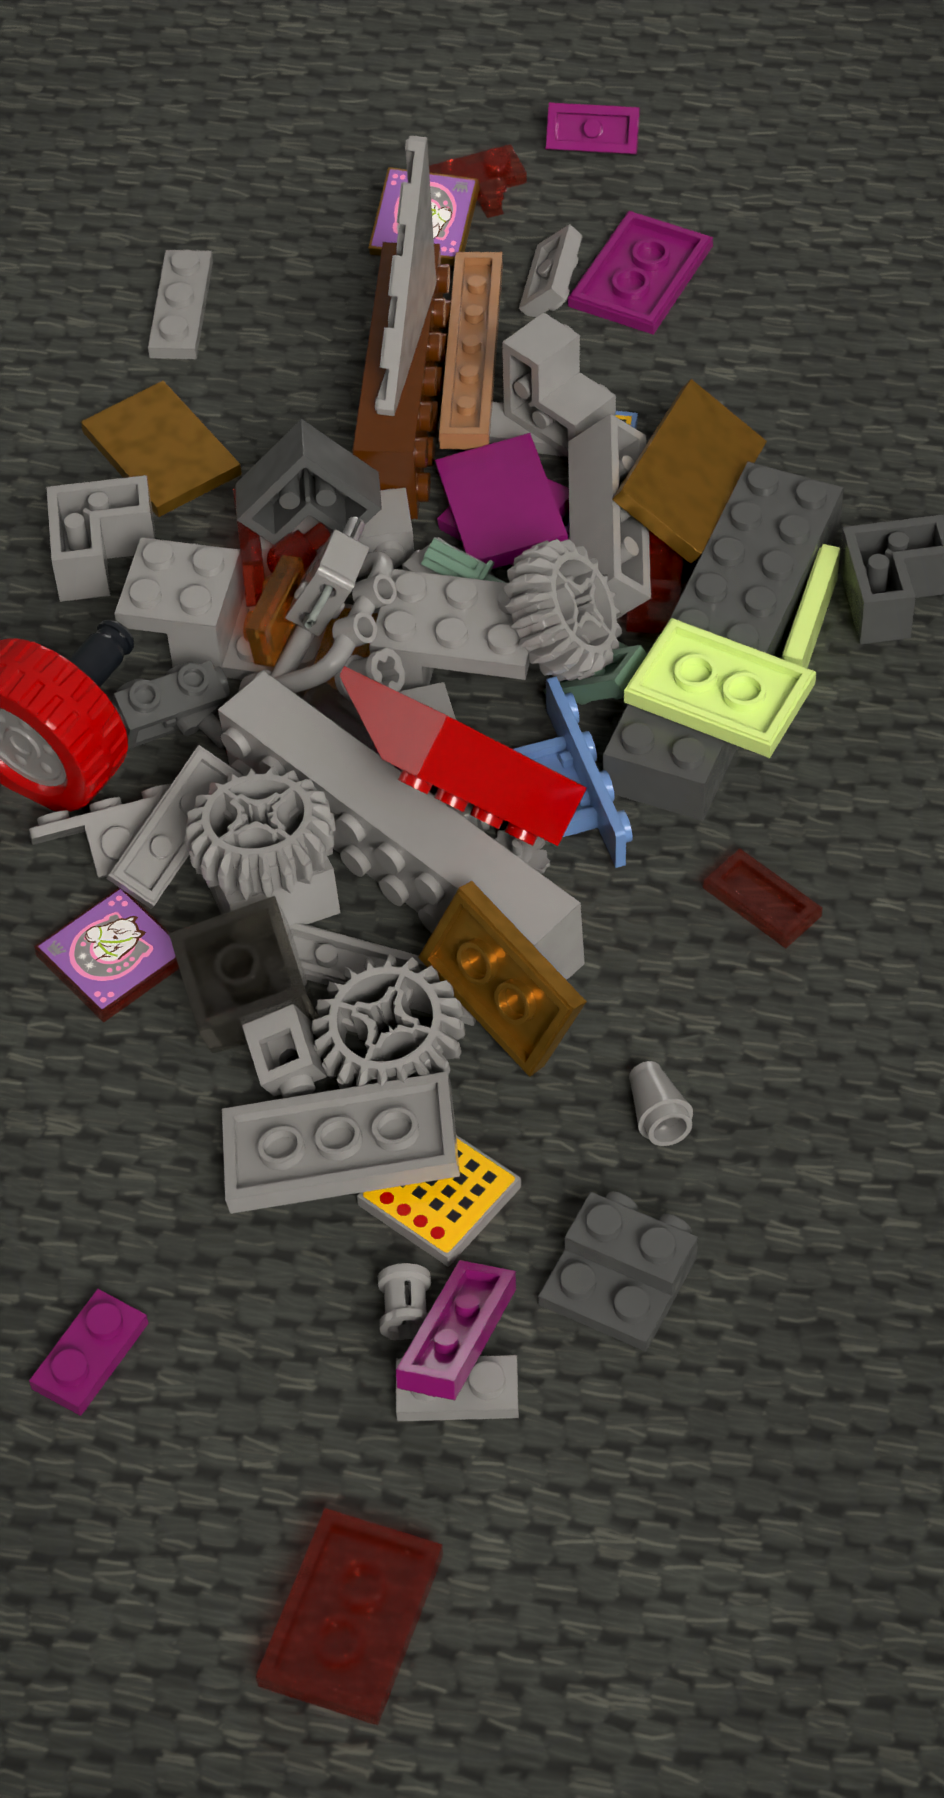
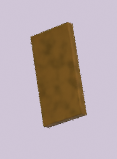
(689, 471)

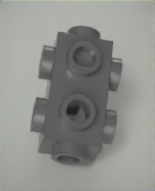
(176, 702)

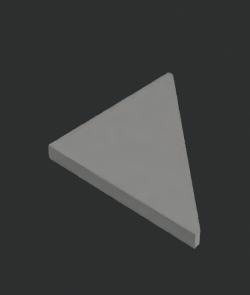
(410, 278)

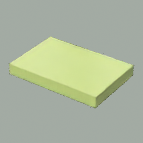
(720, 687)

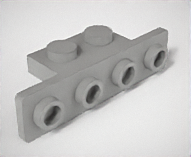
(107, 828)

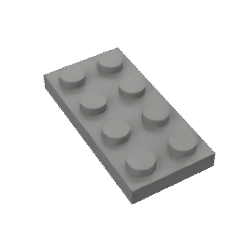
(339, 1142)

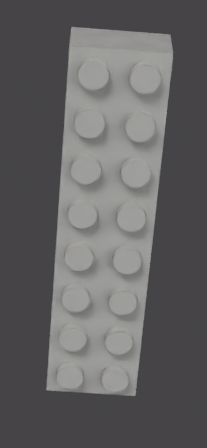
(391, 830)

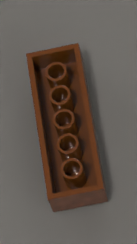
(400, 443)

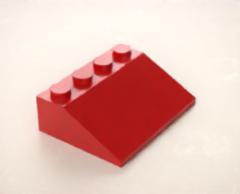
(464, 764)

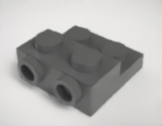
(620, 1269)

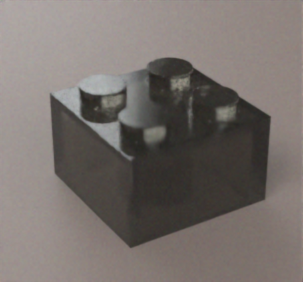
(240, 971)

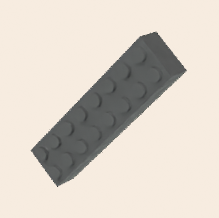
(745, 592)

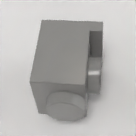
(275, 1040)

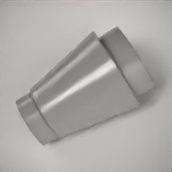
(659, 1105)

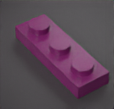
(456, 1330)

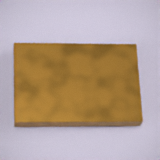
(165, 441)
(502, 978)

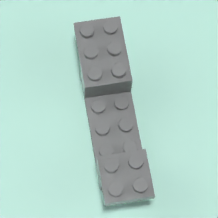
(201, 606)

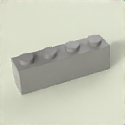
(620, 543)

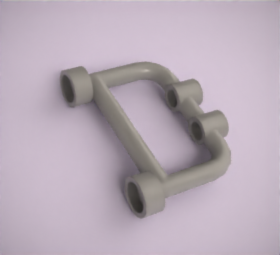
(347, 632)

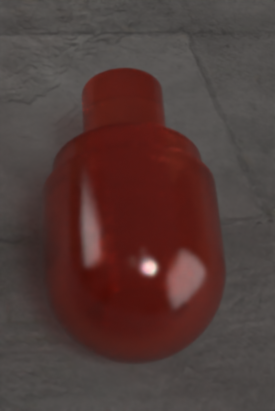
(299, 545)

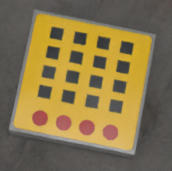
(446, 1212)

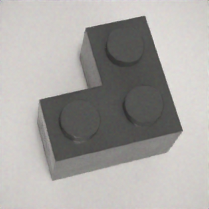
(303, 478)
(887, 569)

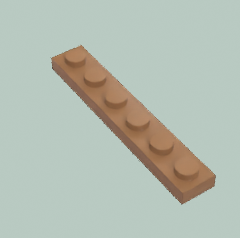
(471, 351)

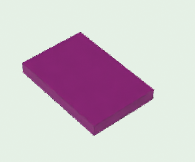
(640, 272)
(500, 499)

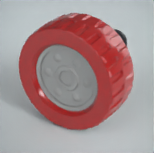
(55, 721)

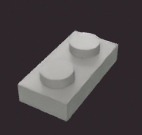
(551, 272)
(486, 1394)

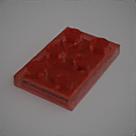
(350, 1616)

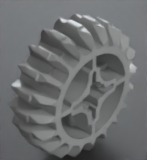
(563, 610)
(245, 830)
(381, 1000)

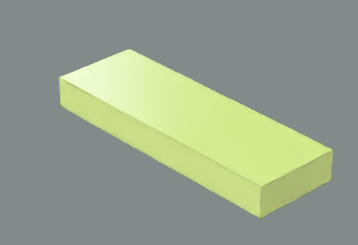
(813, 606)

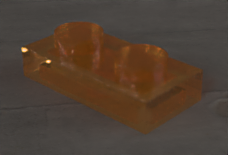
(266, 625)

